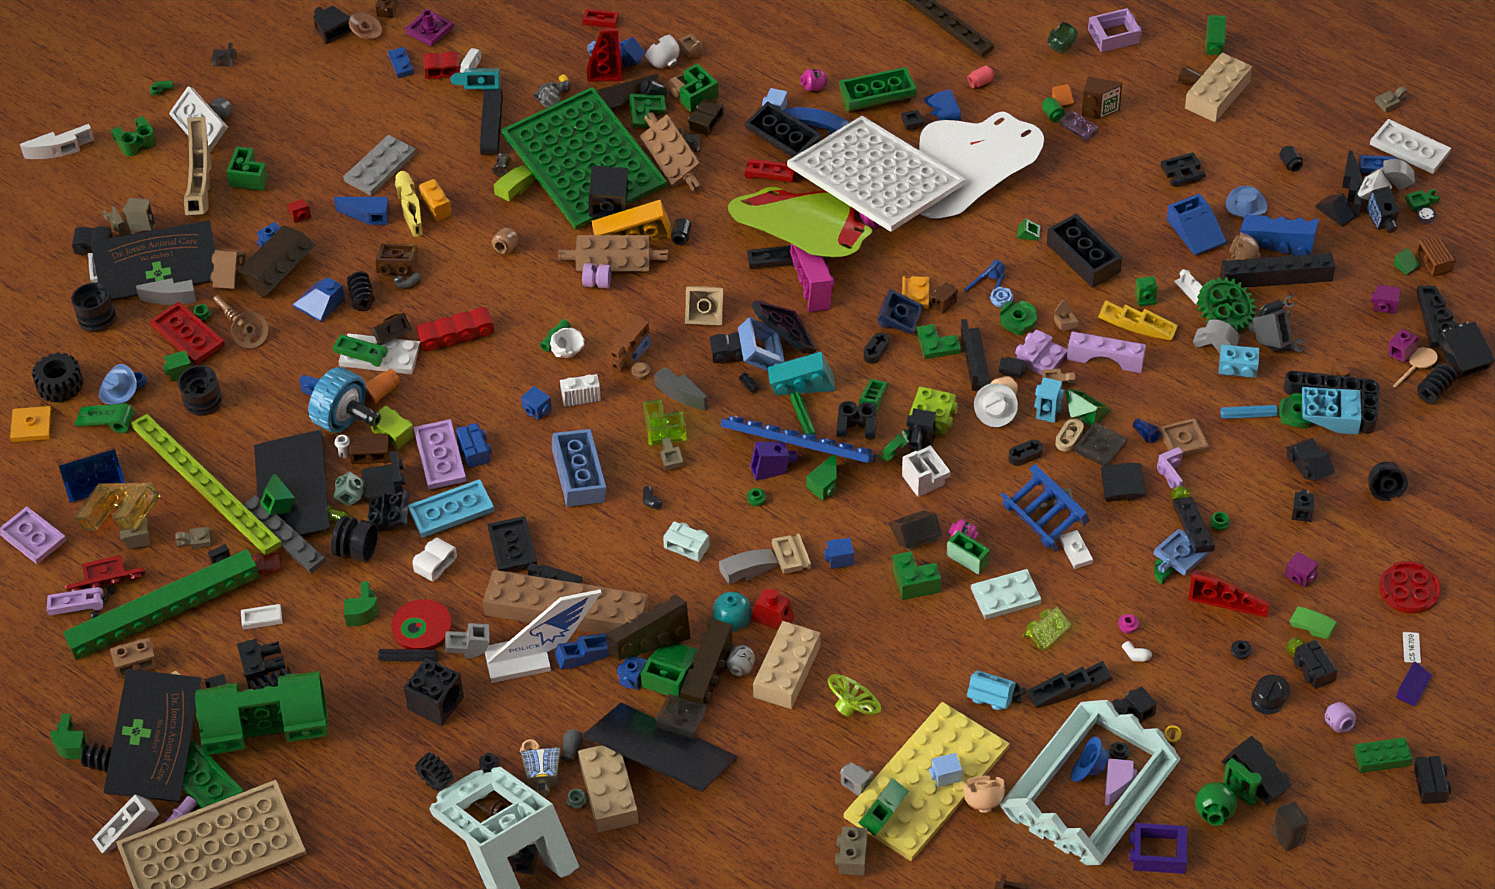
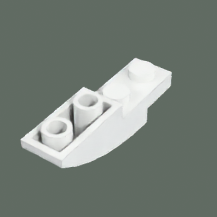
(56, 146)

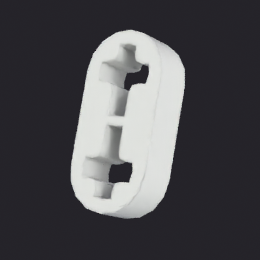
(471, 59)

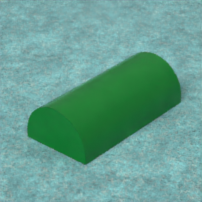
(877, 89)

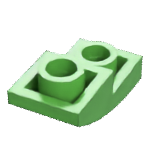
(1316, 623)

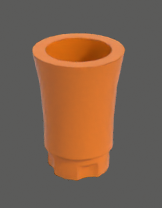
(380, 387)

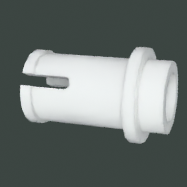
(342, 443)

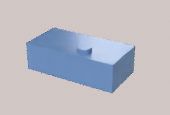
(578, 467)

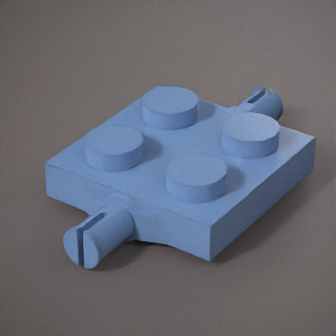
(1178, 553)

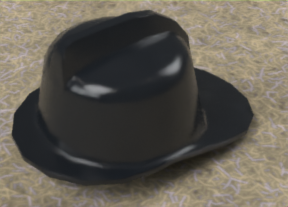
(1270, 694)

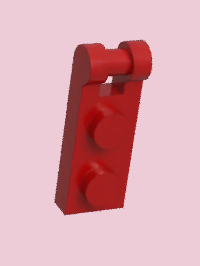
(769, 170)

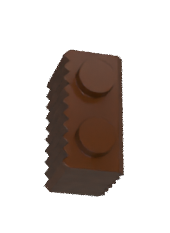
(369, 448)

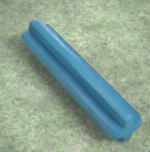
(1249, 411)

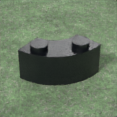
(1310, 459)

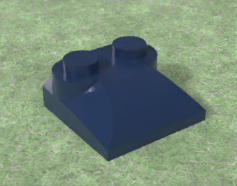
(899, 312)

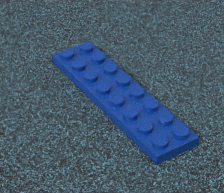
(805, 440)

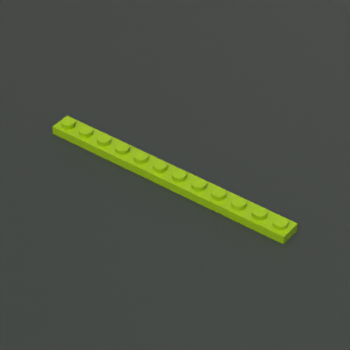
(206, 484)

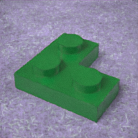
(642, 105)
(933, 346)

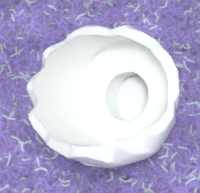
(567, 343)

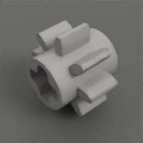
(549, 96)

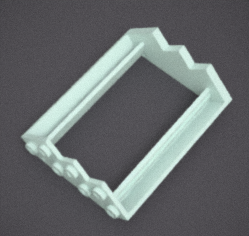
(1020, 800)

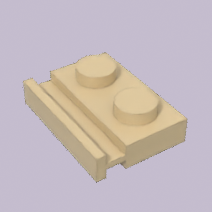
(791, 553)

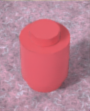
(980, 77)

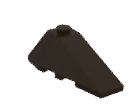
(620, 93)

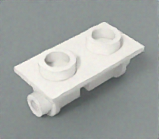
(1189, 285)

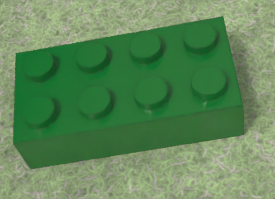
(1382, 755)

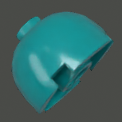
(732, 609)

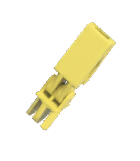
(407, 194)

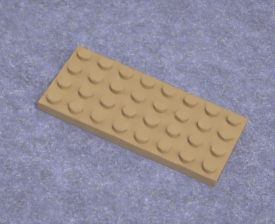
(214, 843)

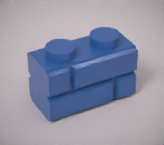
(473, 445)

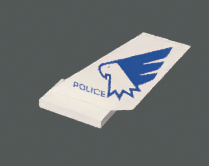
(528, 649)

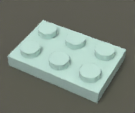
(1006, 594)

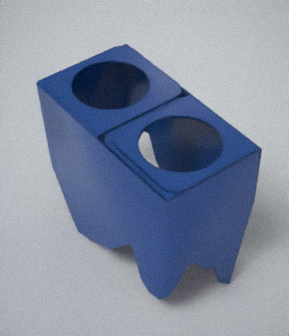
(945, 105)

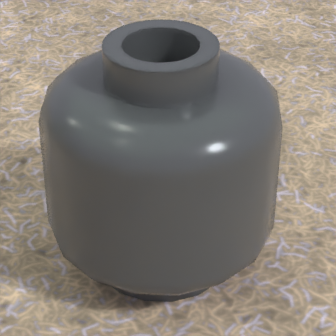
(221, 107)

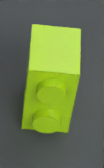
(398, 428)

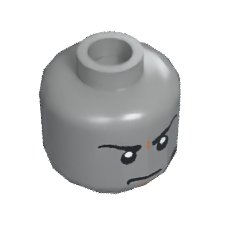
(740, 660)

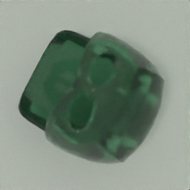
(1062, 38)

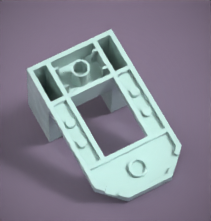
(523, 823)

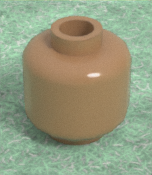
(505, 241)

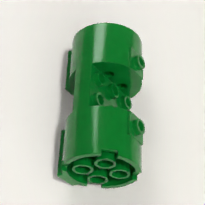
(232, 716)

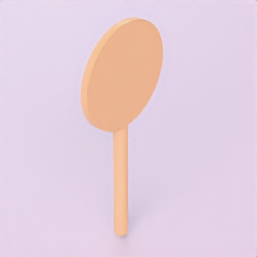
(1422, 358)

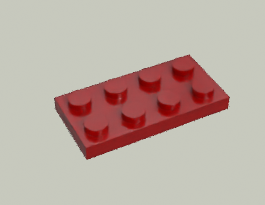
(187, 333)

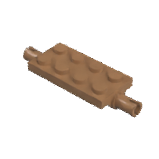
(671, 152)
(622, 252)

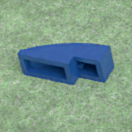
(584, 651)

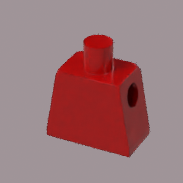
(772, 609)

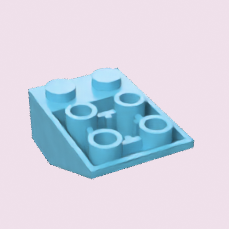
(1332, 409)

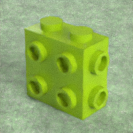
(937, 401)

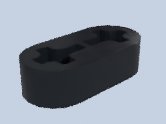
(879, 349)
(1025, 452)

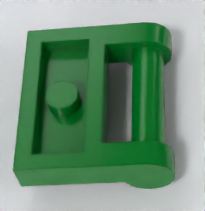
(1236, 777)

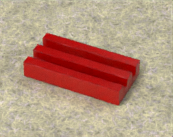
(600, 18)

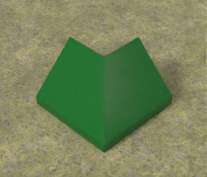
(1085, 407)

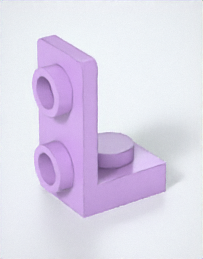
(1167, 462)

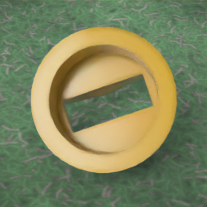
(1168, 734)

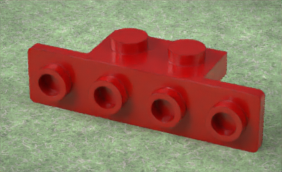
(105, 571)

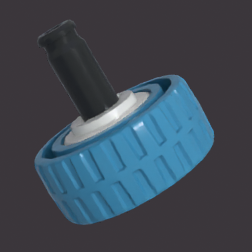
(339, 401)

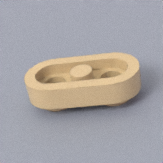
(1066, 437)

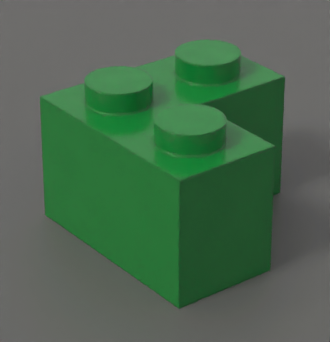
(697, 86)
(245, 171)
(915, 580)

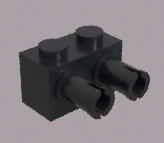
(921, 429)
(252, 659)

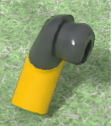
(564, 84)

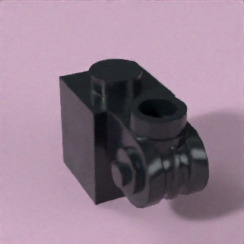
(1137, 703)

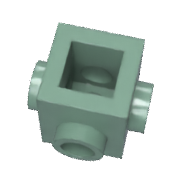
(349, 488)

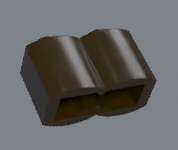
(706, 116)

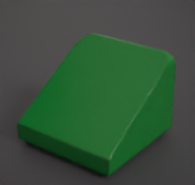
(1028, 230)
(1406, 262)

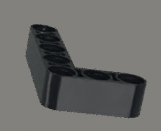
(1368, 389)

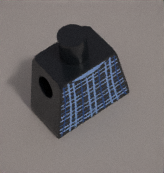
(1383, 209)

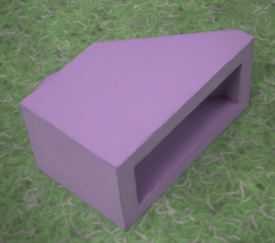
(1119, 777)

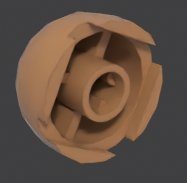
(1244, 248)

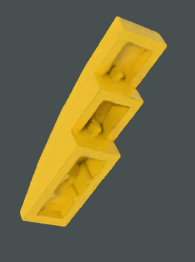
(1136, 321)

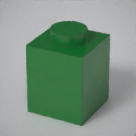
(176, 364)

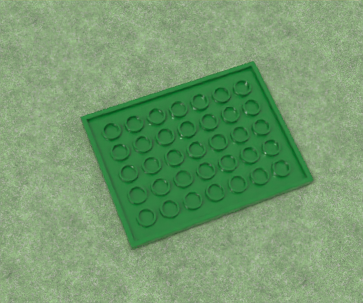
(570, 139)

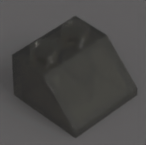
(916, 529)

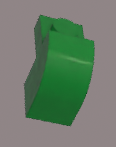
(361, 610)
(67, 742)

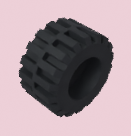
(68, 374)

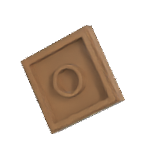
(1184, 435)

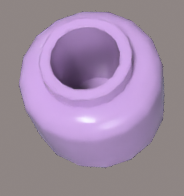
(1340, 717)

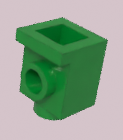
(1146, 291)

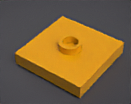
(31, 424)

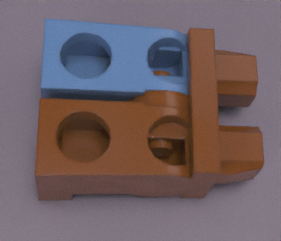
(630, 344)

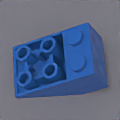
(1195, 224)

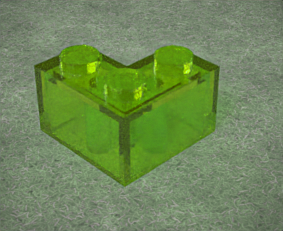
(663, 425)

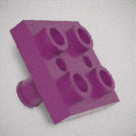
(428, 24)

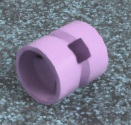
(596, 275)

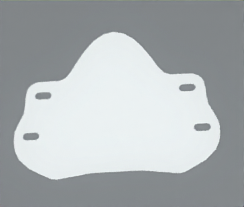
(980, 163)

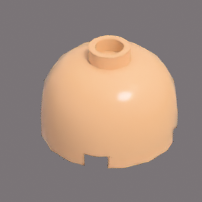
(984, 793)

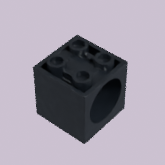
(608, 191)
(434, 691)

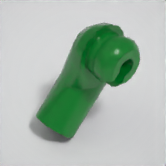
(160, 86)

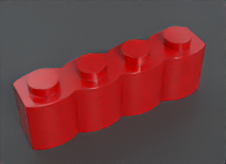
(453, 329)

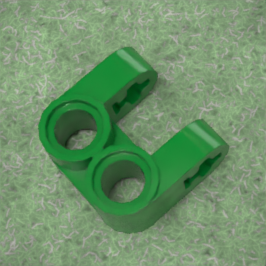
(131, 142)

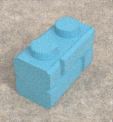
(991, 690)

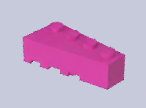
(814, 277)

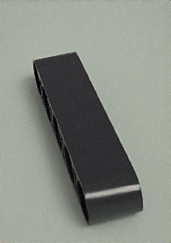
(491, 121)

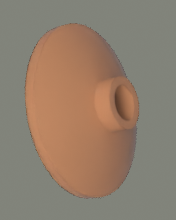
(365, 25)

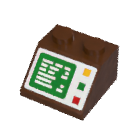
(1101, 97)

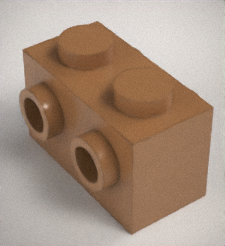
(134, 655)

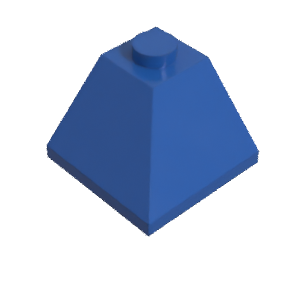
(321, 299)

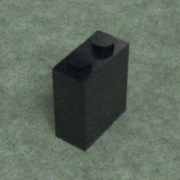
(1466, 349)

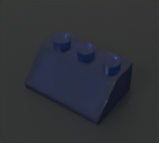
(86, 472)

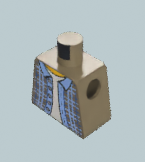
(542, 768)

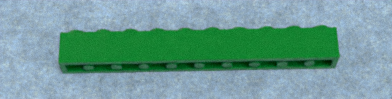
(161, 604)

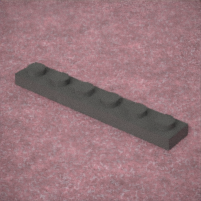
(290, 540)

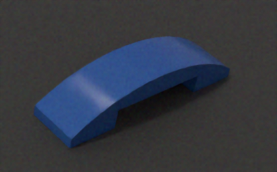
(817, 118)

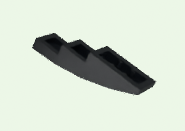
(1353, 182)
(1071, 685)

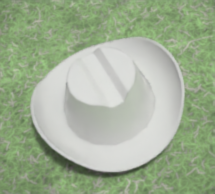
(995, 404)

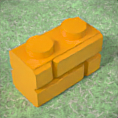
(435, 200)

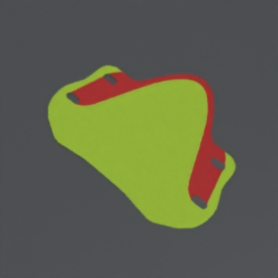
(807, 220)

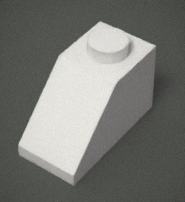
(1371, 182)

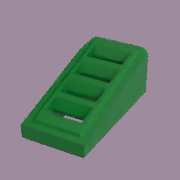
(874, 395)

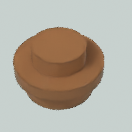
(640, 370)

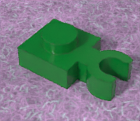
(1420, 199)

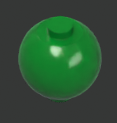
(1216, 803)

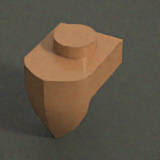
(690, 45)
(674, 85)
(1064, 317)

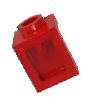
(299, 210)

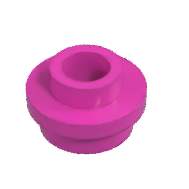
(1128, 627)

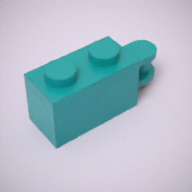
(478, 78)

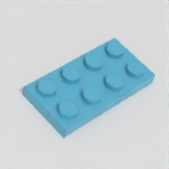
(450, 508)

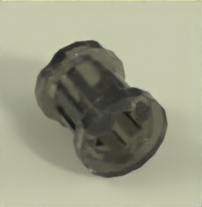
(501, 165)

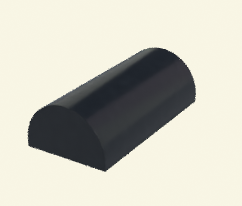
(782, 130)

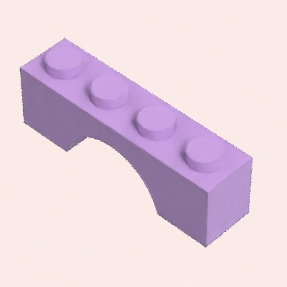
(1125, 353)

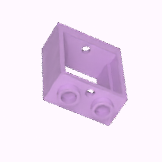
(1100, 22)

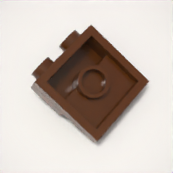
(396, 259)

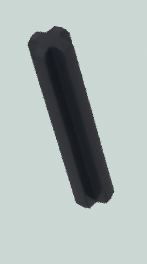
(407, 655)

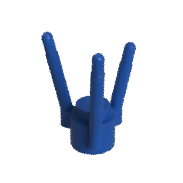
(994, 271)

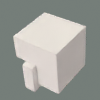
(924, 471)

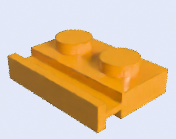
(916, 289)

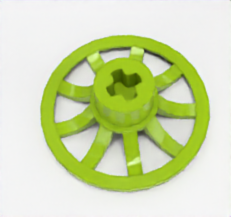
(847, 701)

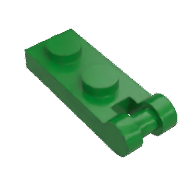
(360, 350)

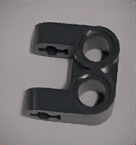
(851, 414)

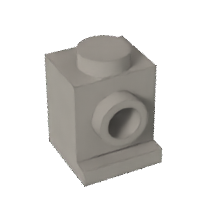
(856, 778)

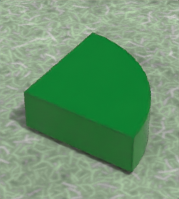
(1162, 577)

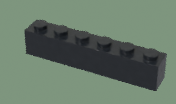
(1280, 270)

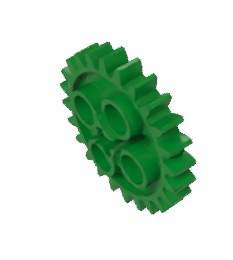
(1218, 304)

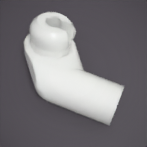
(1136, 654)

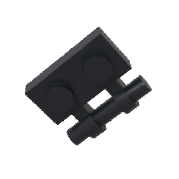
(1180, 165)

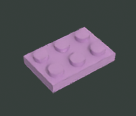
(32, 535)

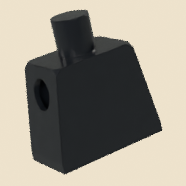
(331, 23)

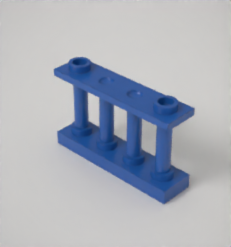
(1051, 489)

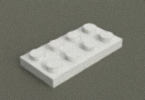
(193, 105)
(1410, 146)
(400, 357)

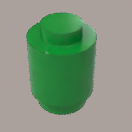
(1053, 109)

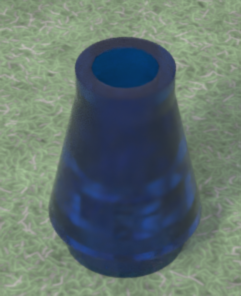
(1147, 431)

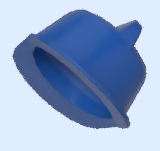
(1091, 761)

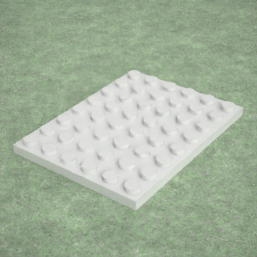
(876, 173)

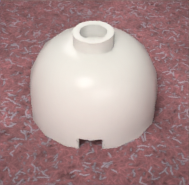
(664, 53)

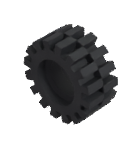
(434, 771)

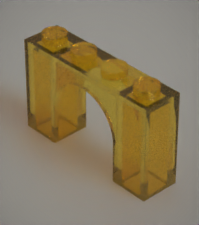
(133, 500)

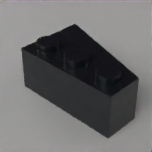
(1256, 760)

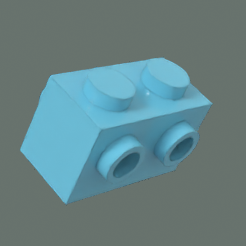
(1238, 361)
(1048, 399)

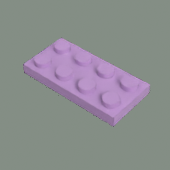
(439, 454)

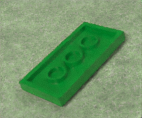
(206, 779)

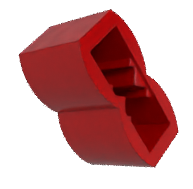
(441, 65)

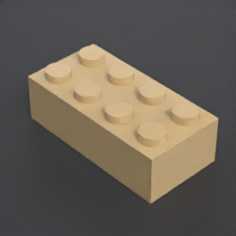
(1218, 87)
(786, 665)
(608, 788)

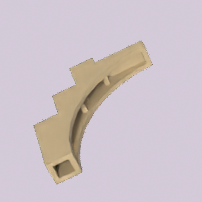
(196, 196)

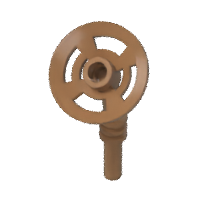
(246, 327)

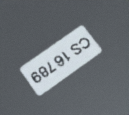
(1411, 647)

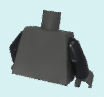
(1273, 327)

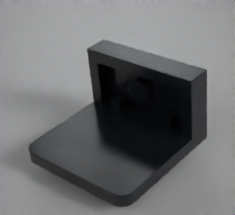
(384, 478)

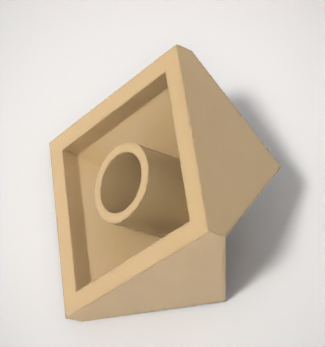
(704, 305)

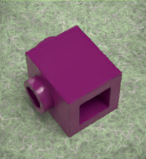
(1385, 299)
(1403, 345)
(1301, 569)

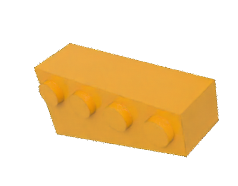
(641, 220)

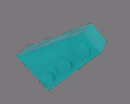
(802, 375)

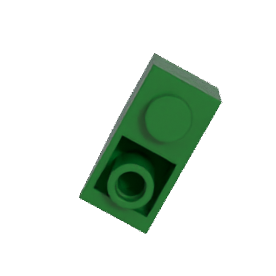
(277, 497)

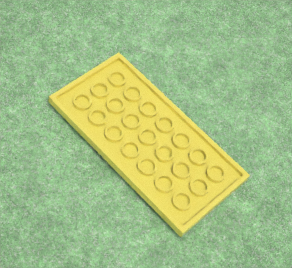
(926, 804)

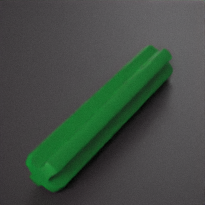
(802, 413)

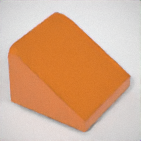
(1063, 95)

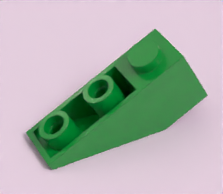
(883, 807)

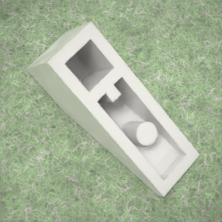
(130, 820)

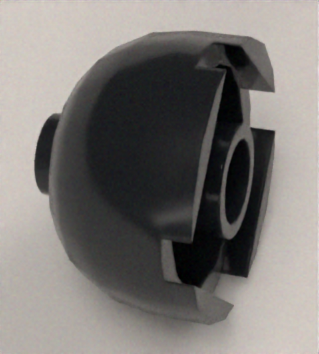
(1387, 481)

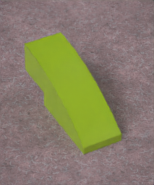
(514, 182)

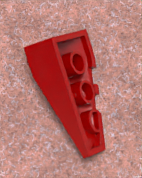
(606, 58)
(1217, 592)

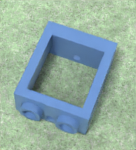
(755, 355)

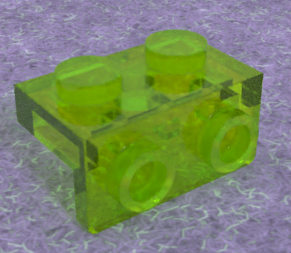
(1047, 628)

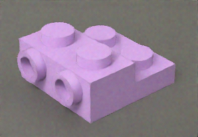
(1040, 352)

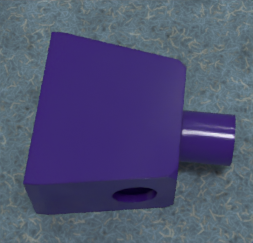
(771, 459)

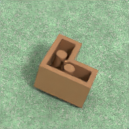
(226, 265)

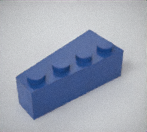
(1282, 235)

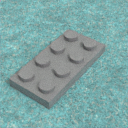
(379, 165)

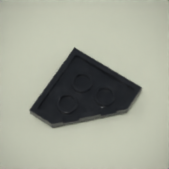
(786, 324)

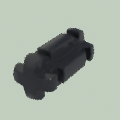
(748, 382)

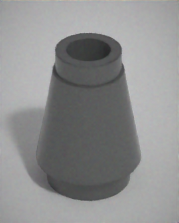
(571, 743)

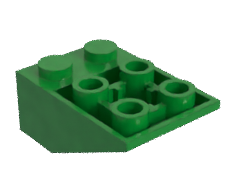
(668, 669)

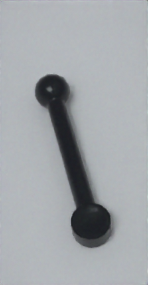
(110, 591)

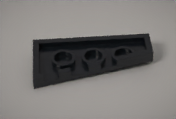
(1434, 313)

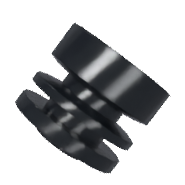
(93, 307)
(200, 390)
(354, 539)

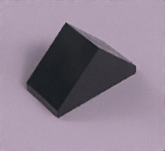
(1336, 208)

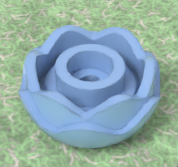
(1001, 296)

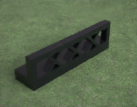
(974, 356)

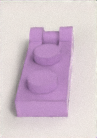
(75, 601)

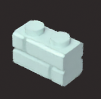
(686, 541)

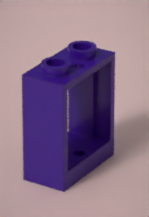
(1157, 863)

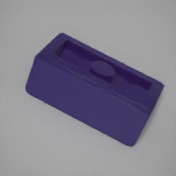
(1413, 684)

